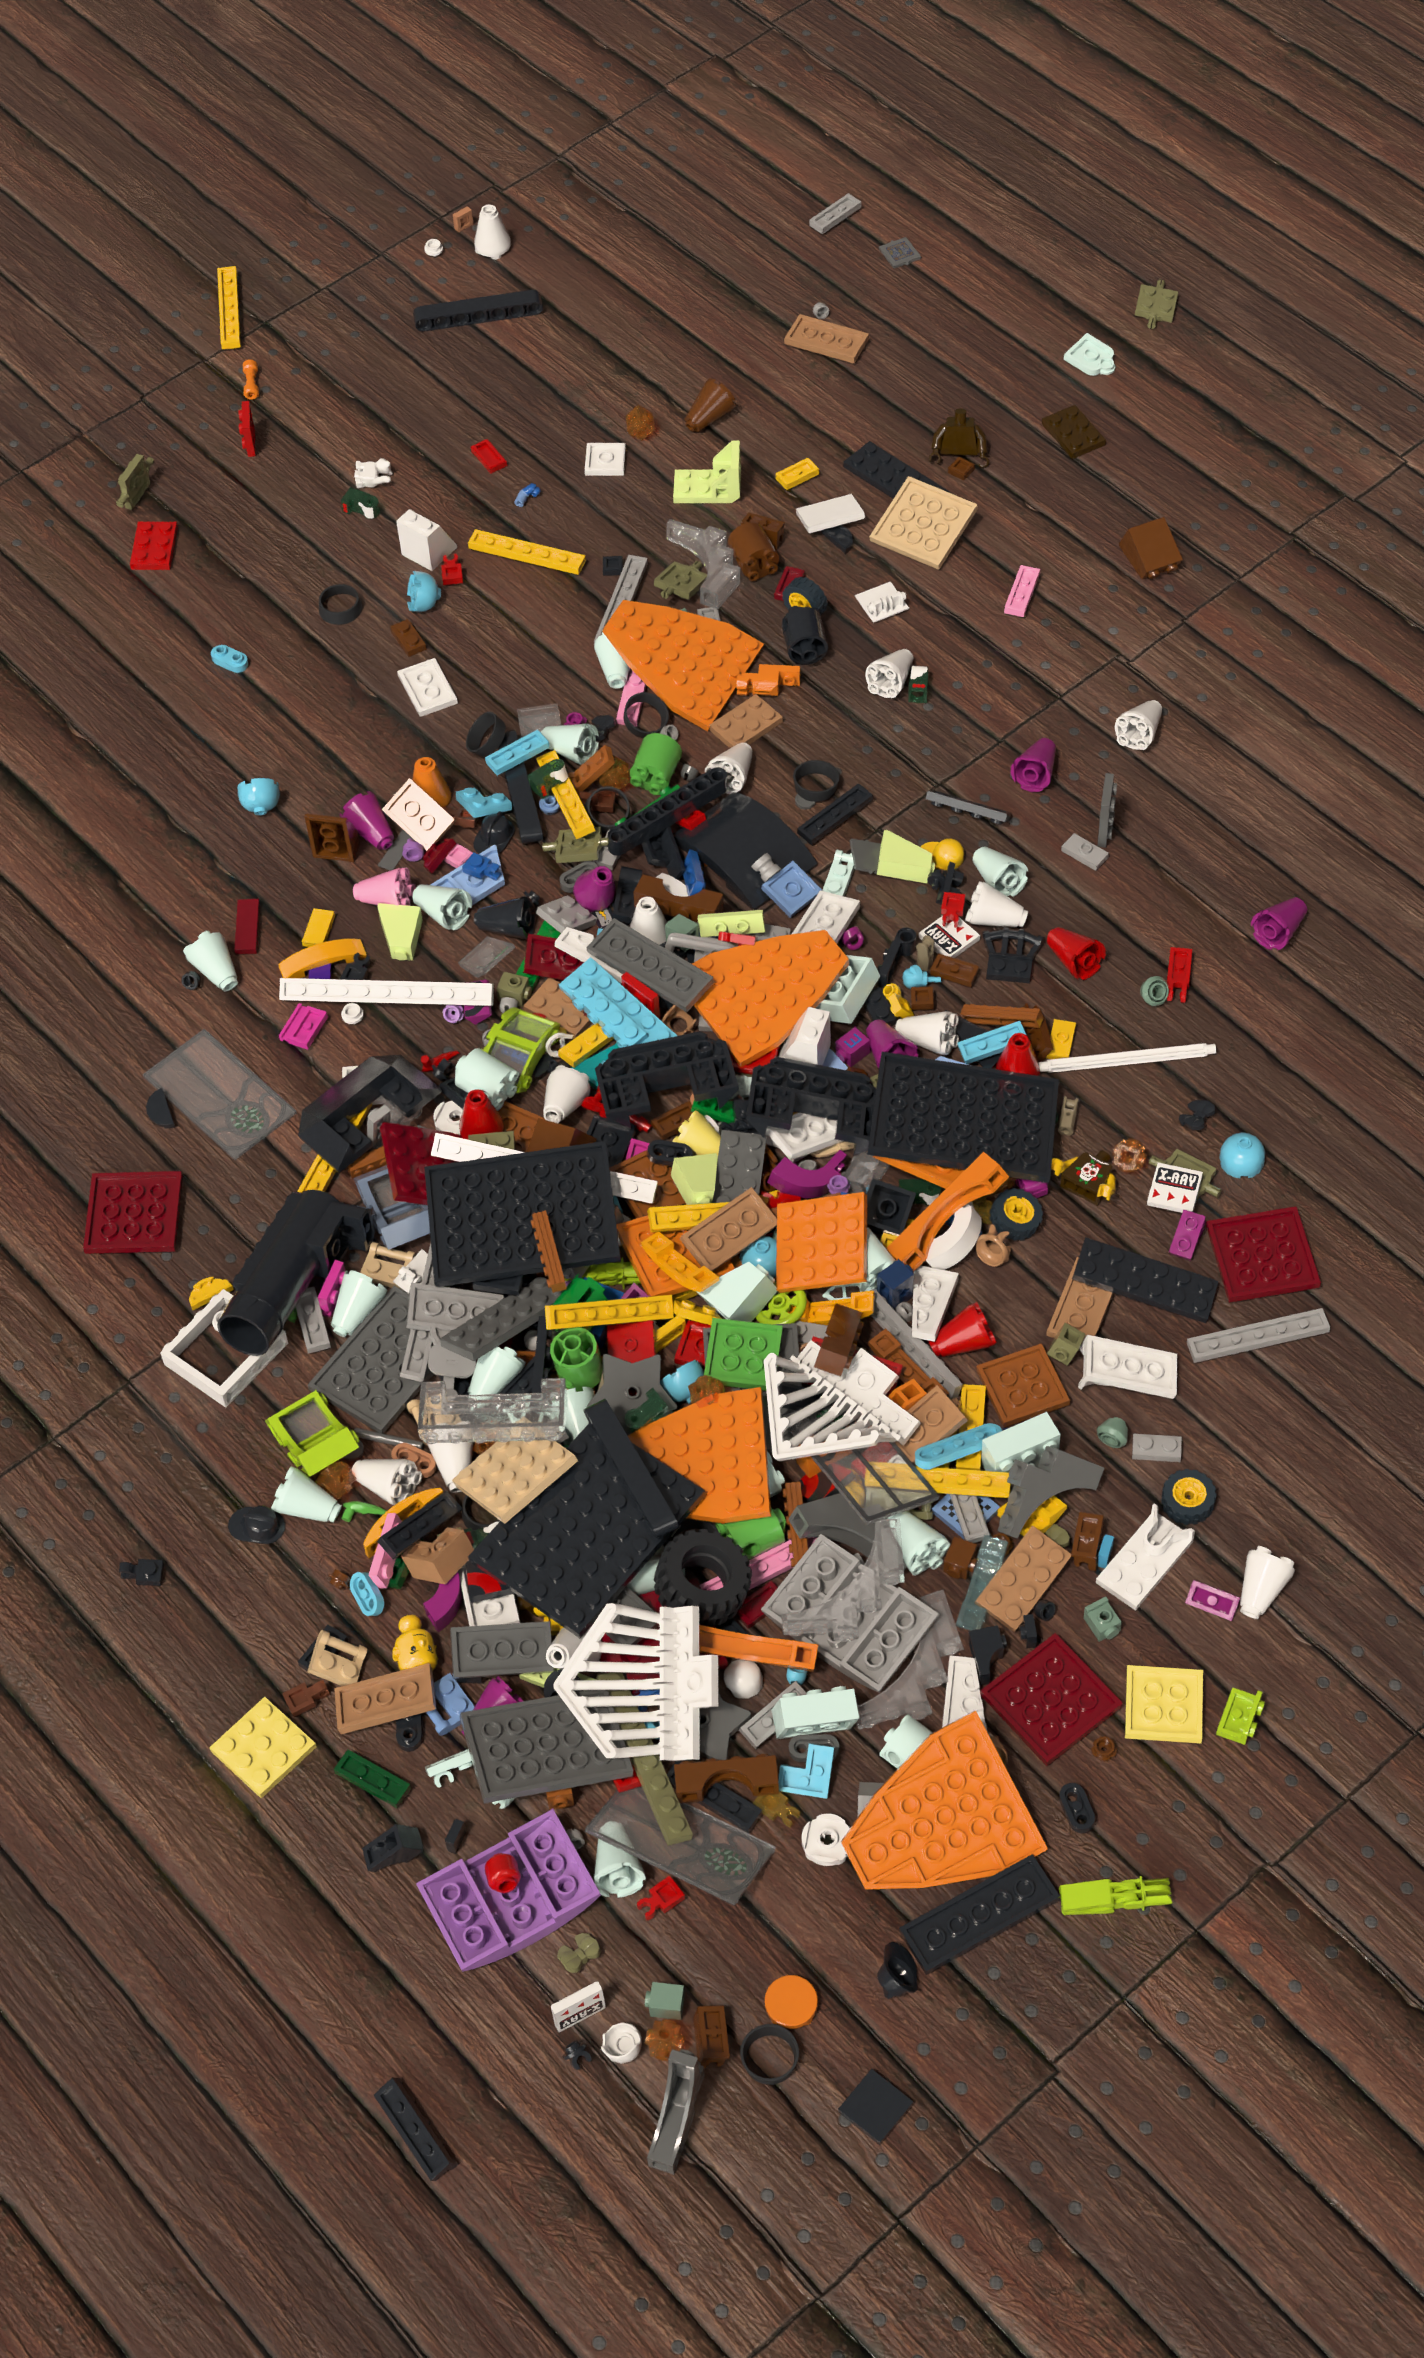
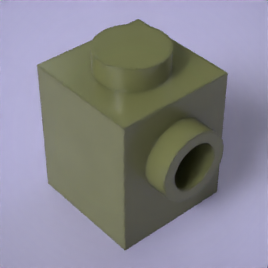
(514, 987)
(1066, 1344)

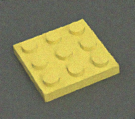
(1164, 1704)
(263, 1747)

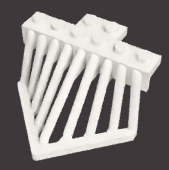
(858, 1390)
(684, 1683)

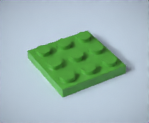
(739, 1352)

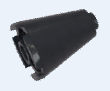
(508, 918)

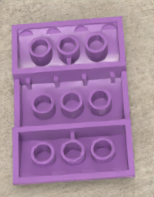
(491, 1924)

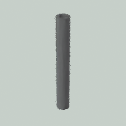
(385, 1438)

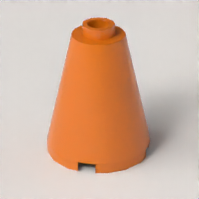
(430, 779)

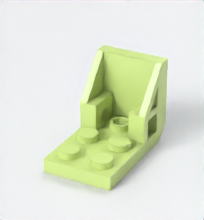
(714, 485)

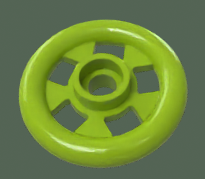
(782, 1309)

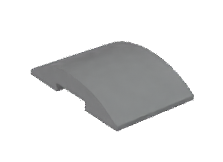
(883, 1636)

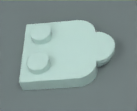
(1091, 356)

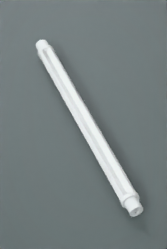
(1127, 1057)

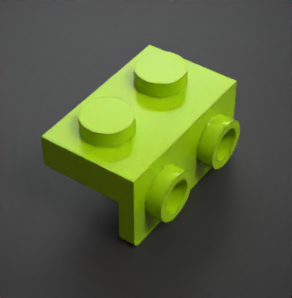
(1239, 1715)

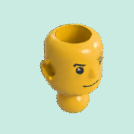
(414, 1645)

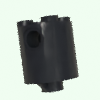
(804, 635)

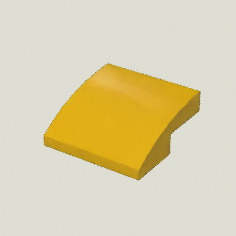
(1043, 1516)

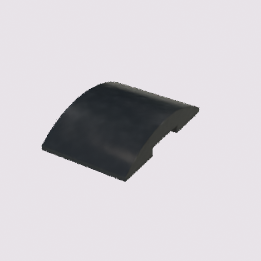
(735, 837)

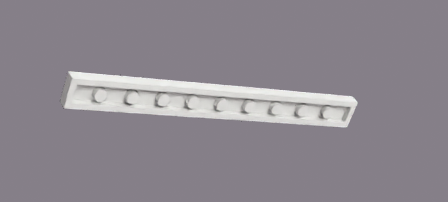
(386, 991)
(464, 1150)

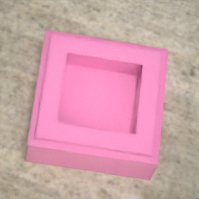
(458, 856)

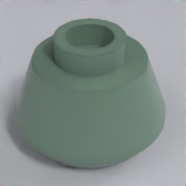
(1154, 990)
(1113, 1432)

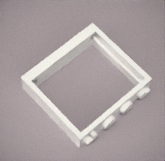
(239, 1378)

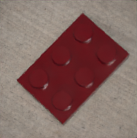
(547, 960)

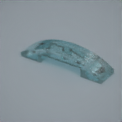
(988, 1563)

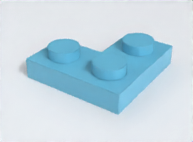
(482, 806)
(813, 1779)

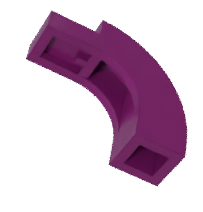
(806, 1183)

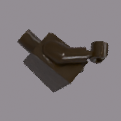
(960, 437)

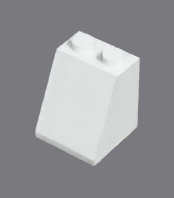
(423, 540)
(809, 1038)

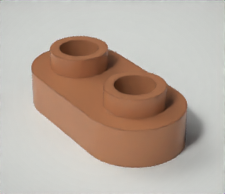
(416, 1455)

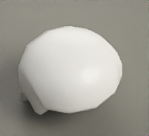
(743, 1678)
(622, 2043)

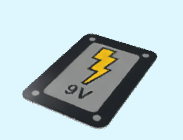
(603, 917)

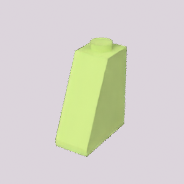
(903, 859)
(401, 929)
(695, 1177)

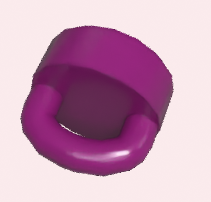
(852, 935)

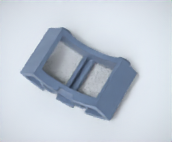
(394, 1219)

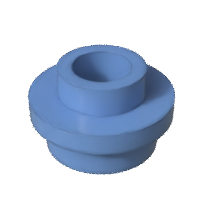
(549, 805)

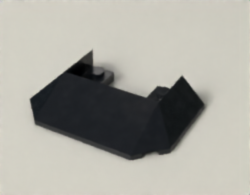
(664, 1065)
(814, 1090)
(326, 1120)

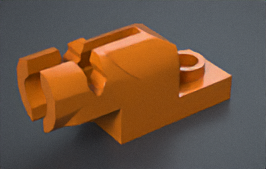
(768, 680)

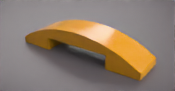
(321, 955)
(676, 1266)
(821, 1311)
(403, 1509)

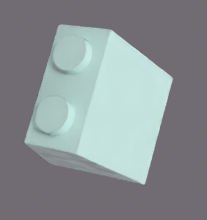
(741, 1292)

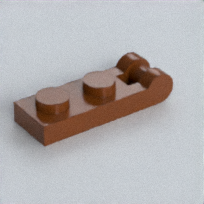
(592, 769)

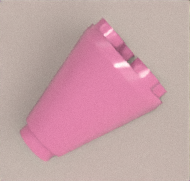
(386, 888)

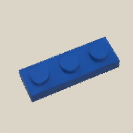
(693, 874)

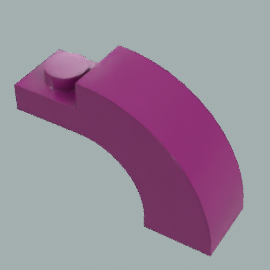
(445, 1603)

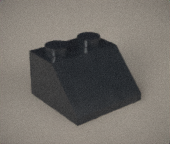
(887, 1207)

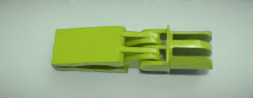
(612, 1273)
(1105, 1895)

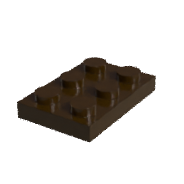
(1073, 431)

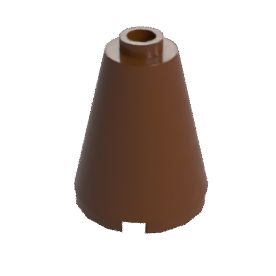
(709, 405)

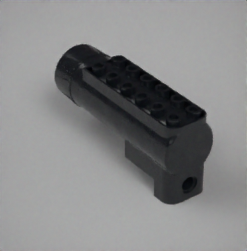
(296, 1247)

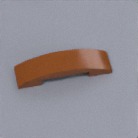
(889, 1348)

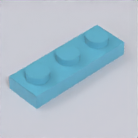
(517, 752)
(988, 1043)

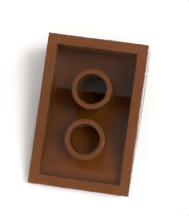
(332, 837)

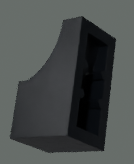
(986, 1648)
(394, 1846)

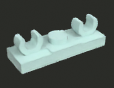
(461, 1760)

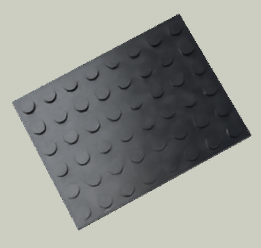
(958, 1111)
(486, 1205)
(581, 1536)

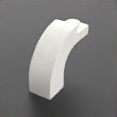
(957, 1240)

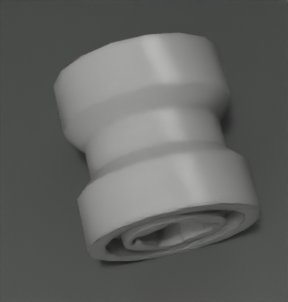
(766, 867)

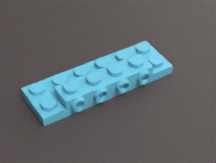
(612, 1006)

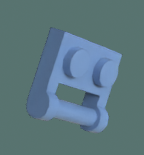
(453, 1702)

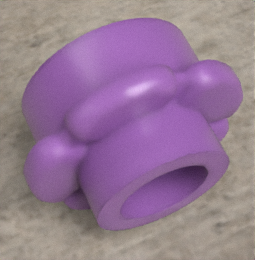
(453, 1018)
(838, 1184)

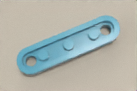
(954, 1446)

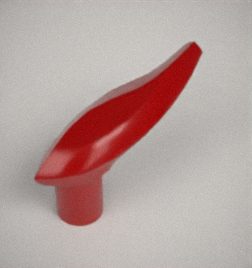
(427, 1062)

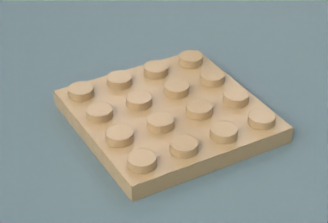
(923, 522)
(513, 1474)

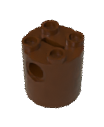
(753, 551)

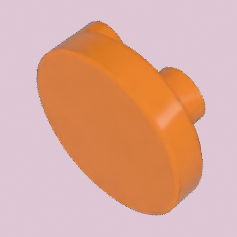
(791, 2002)

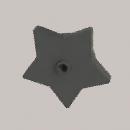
(622, 1375)
(718, 1727)

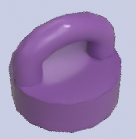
(412, 850)

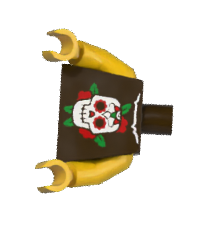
(1087, 1176)

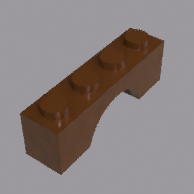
(690, 906)
(839, 1348)
(696, 1778)

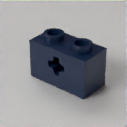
(896, 1283)

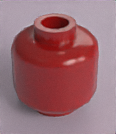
(502, 1872)

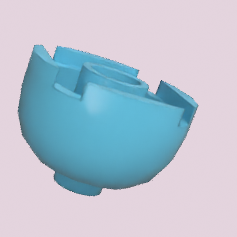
(423, 592)
(259, 795)
(1242, 1155)
(762, 1253)
(677, 1383)

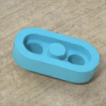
(229, 658)
(366, 1594)

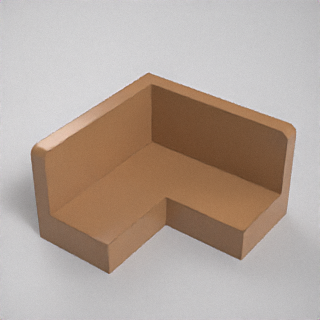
(440, 1559)

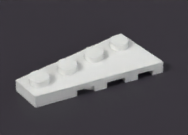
(575, 943)
(931, 1299)
(962, 1690)

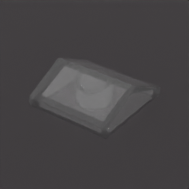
(538, 718)
(485, 956)

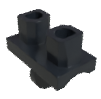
(945, 880)

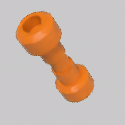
(251, 390)

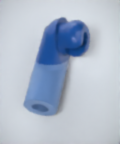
(525, 492)

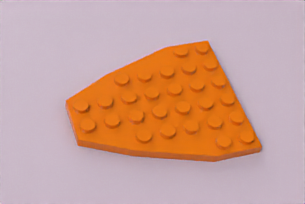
(682, 656)
(767, 989)
(718, 1451)
(943, 1816)

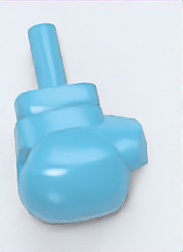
(916, 978)

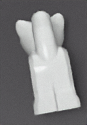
(368, 473)

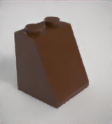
(1151, 549)
(554, 1135)

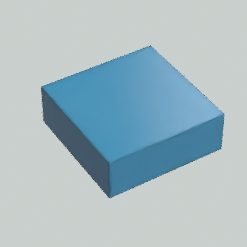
(1105, 1551)

